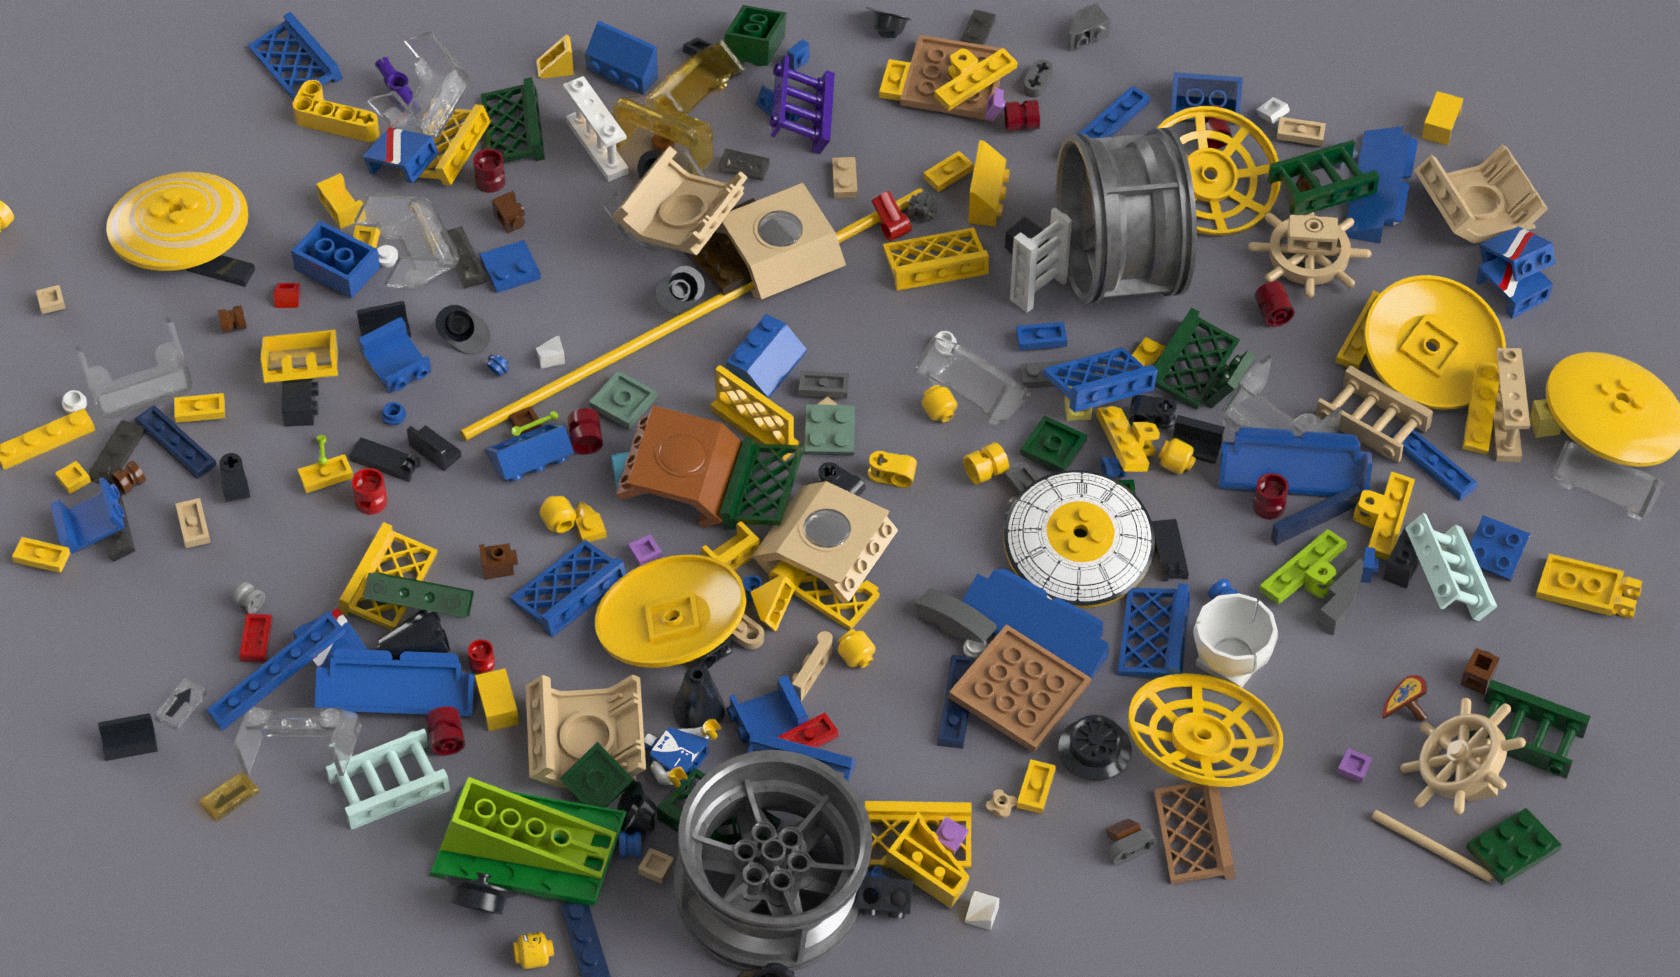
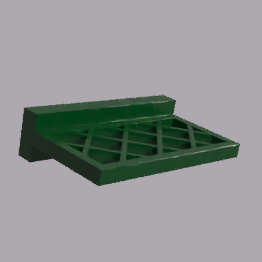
(531, 116)
(1178, 345)
(743, 482)
(670, 815)

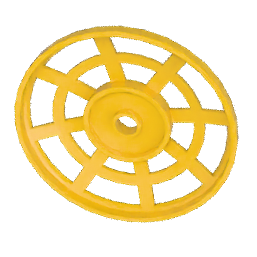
(1224, 168)
(1193, 726)

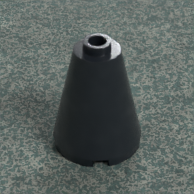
(416, 634)
(698, 699)

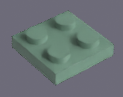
(623, 399)
(830, 429)

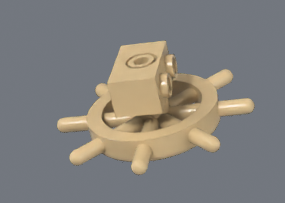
(1310, 241)
(1474, 760)

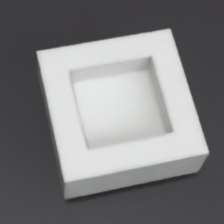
(1273, 110)

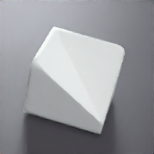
(551, 353)
(982, 910)

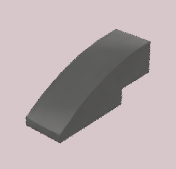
(1341, 599)
(954, 616)

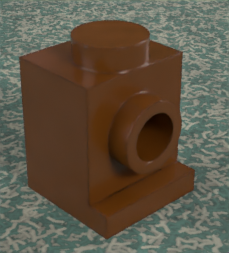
(508, 212)
(497, 560)
(1480, 671)

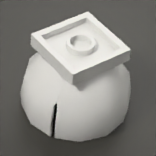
(1231, 640)

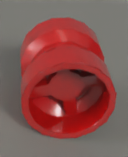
(481, 656)

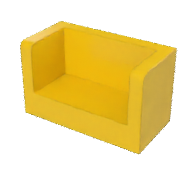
(1442, 117)
(338, 200)
(736, 550)
(497, 699)

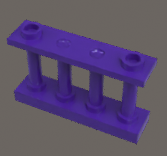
(821, 101)

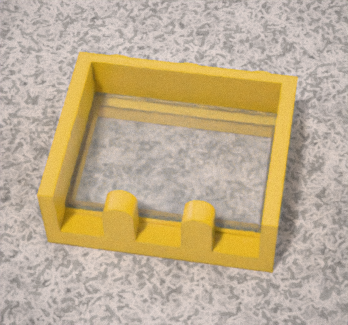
(299, 356)

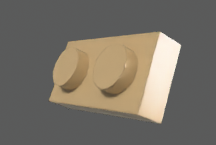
(1301, 131)
(844, 177)
(193, 523)

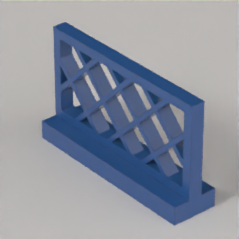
(307, 44)
(1102, 388)
(581, 596)
(1177, 631)
(836, 761)

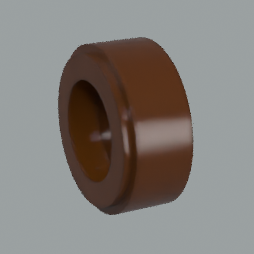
(661, 144)

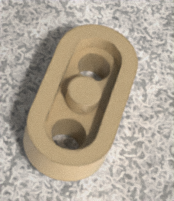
(746, 629)

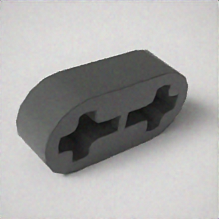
(1042, 79)
(1132, 846)

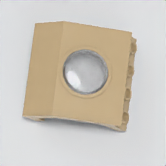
(783, 240)
(829, 537)

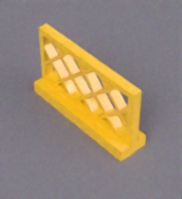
(460, 146)
(937, 268)
(742, 415)
(371, 563)
(904, 811)

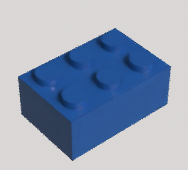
(335, 259)

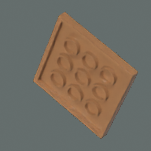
(930, 71)
(1019, 688)

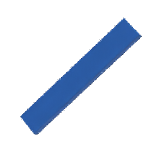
(276, 671)

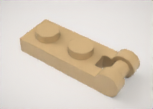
(813, 665)

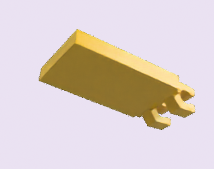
(1588, 587)

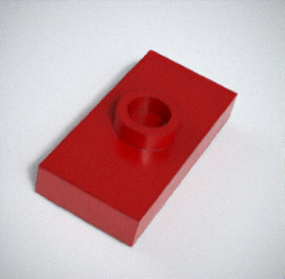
(255, 637)

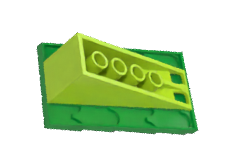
(529, 843)

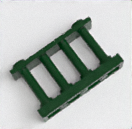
(1328, 195)
(418, 594)
(1542, 711)

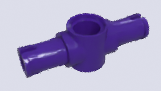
(393, 79)

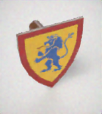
(1407, 695)

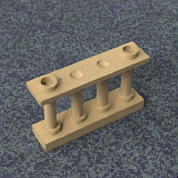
(1384, 397)
(1511, 406)

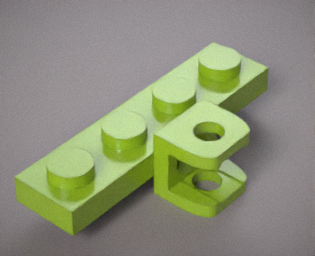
(1306, 568)

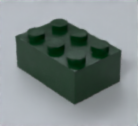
(755, 34)

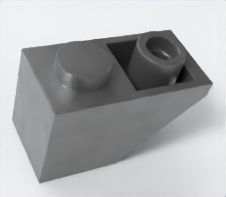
(1088, 27)

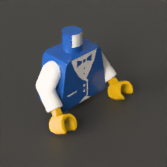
(679, 752)

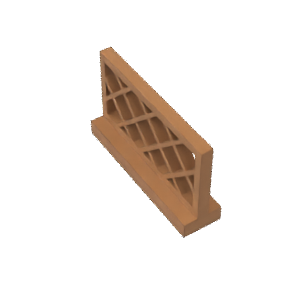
(1217, 832)

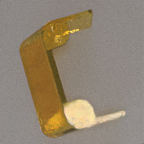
(697, 78)
(664, 121)

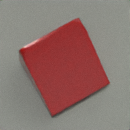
(287, 295)

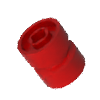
(369, 491)

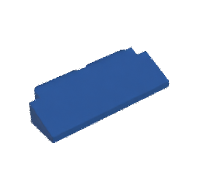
(1393, 159)
(1310, 463)
(1049, 623)
(378, 684)

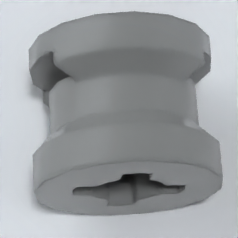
(248, 597)

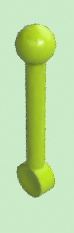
(516, 431)
(321, 439)

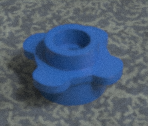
(751, 581)

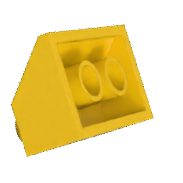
(987, 186)

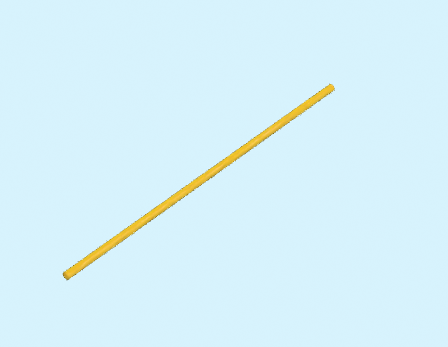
(647, 338)

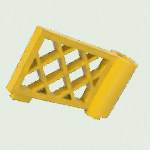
(799, 576)

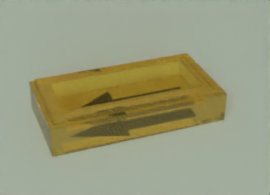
(229, 796)

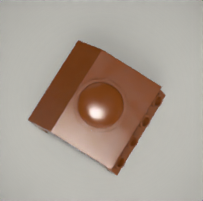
(681, 461)

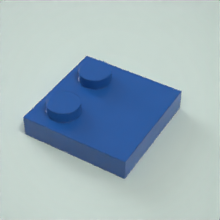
(510, 266)

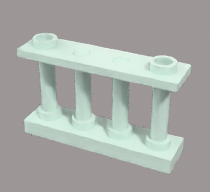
(1463, 570)
(398, 798)

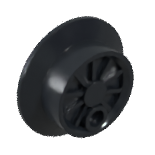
(1095, 748)
(479, 894)

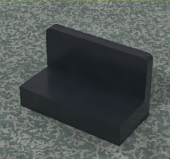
(378, 316)
(1202, 436)
(433, 447)
(128, 736)

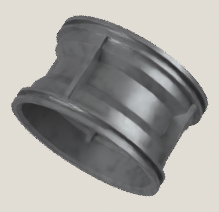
(1128, 214)
(743, 789)

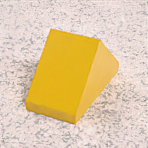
(556, 60)
(773, 600)

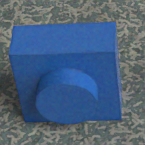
(798, 54)
(1370, 564)

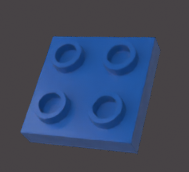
(1498, 547)

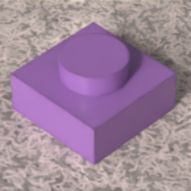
(995, 104)
(645, 550)
(1354, 765)
(951, 834)

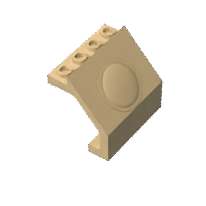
(1483, 198)
(676, 206)
(571, 722)

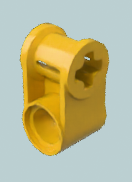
(893, 470)

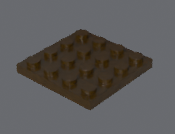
(722, 261)

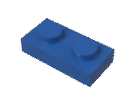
(1041, 336)

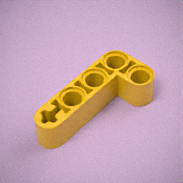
(330, 117)

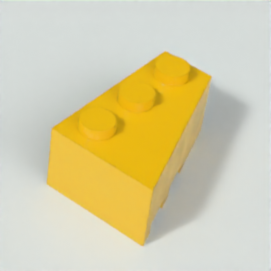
(924, 860)

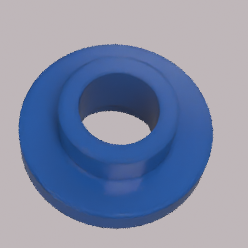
(497, 364)
(393, 413)

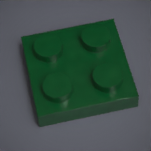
(1229, 378)
(1053, 444)
(597, 777)

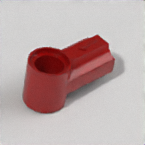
(894, 222)

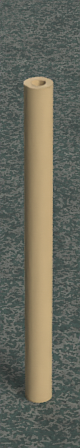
(1431, 845)

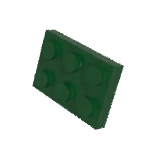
(1513, 846)

